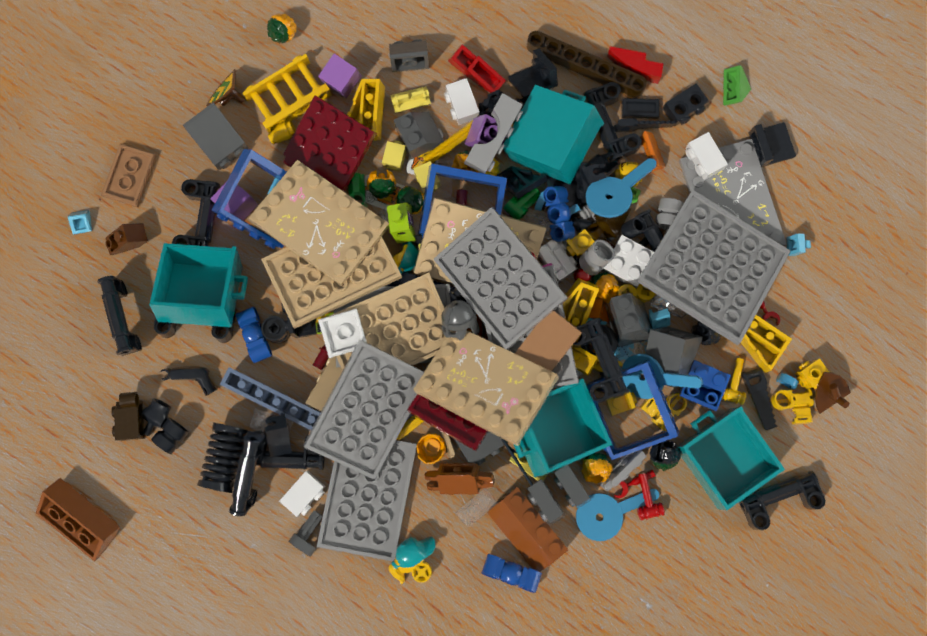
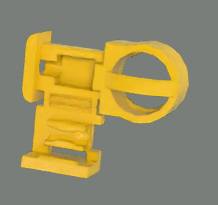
(800, 404)
(652, 409)

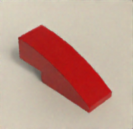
(637, 63)
(476, 69)

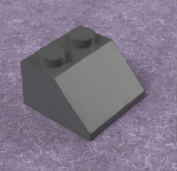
(409, 55)
(418, 133)

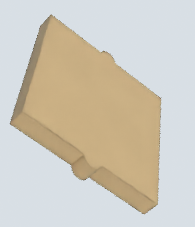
(449, 448)

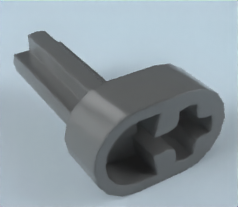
(300, 539)

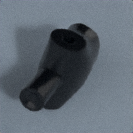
(155, 415)

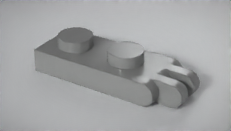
(623, 468)

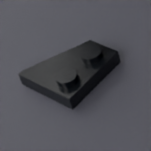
(521, 181)

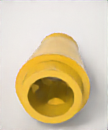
(282, 132)

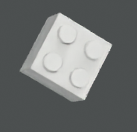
(628, 261)

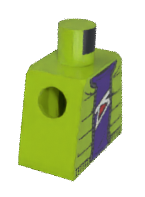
(401, 220)

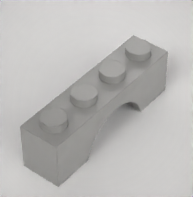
(504, 113)

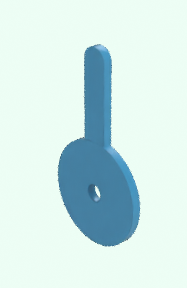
(618, 189)
(640, 387)
(612, 514)

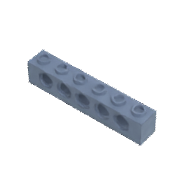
(270, 398)

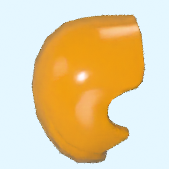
(431, 448)

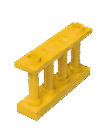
(292, 111)

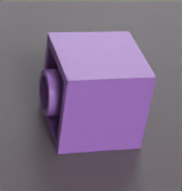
(340, 76)
(482, 131)
(239, 204)

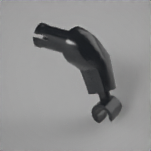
(192, 373)

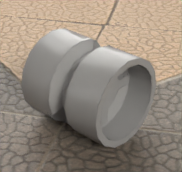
(668, 210)
(596, 257)

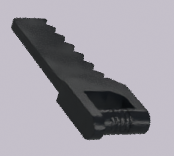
(632, 124)
(759, 397)

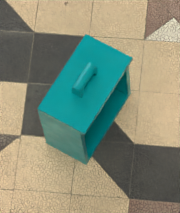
(553, 133)
(197, 285)
(563, 430)
(729, 457)

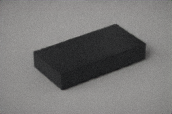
(640, 108)

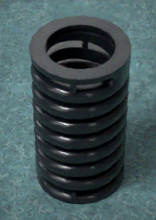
(226, 458)

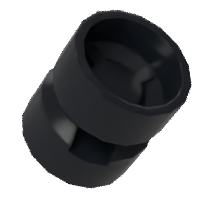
(274, 329)
(169, 436)

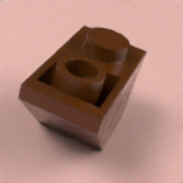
(126, 238)

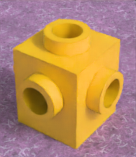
(810, 373)

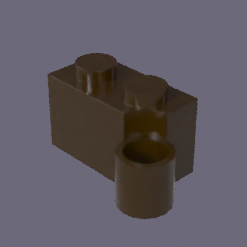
(606, 227)
(127, 417)

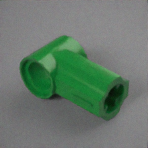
(357, 188)
(519, 207)

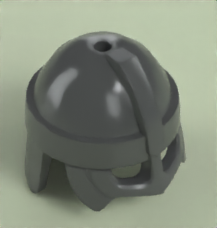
(459, 317)

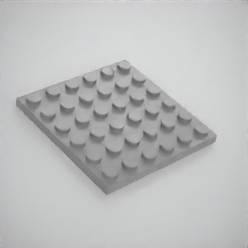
(714, 267)

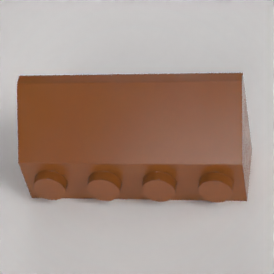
(77, 519)
(527, 530)

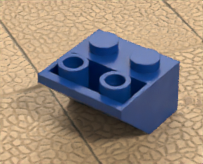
(713, 386)

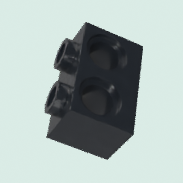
(683, 102)

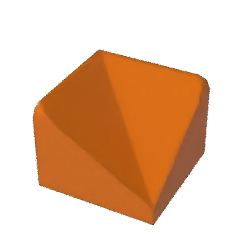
(599, 311)

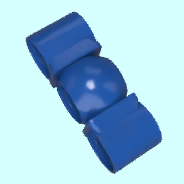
(558, 204)
(251, 330)
(511, 573)

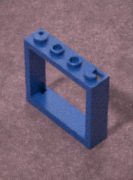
(263, 163)
(460, 174)
(665, 412)

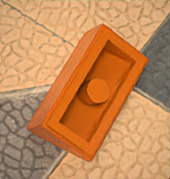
(652, 150)

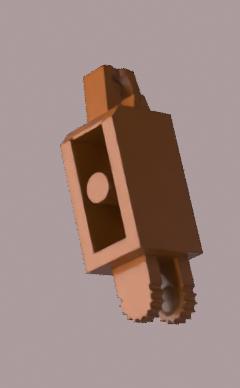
(459, 479)

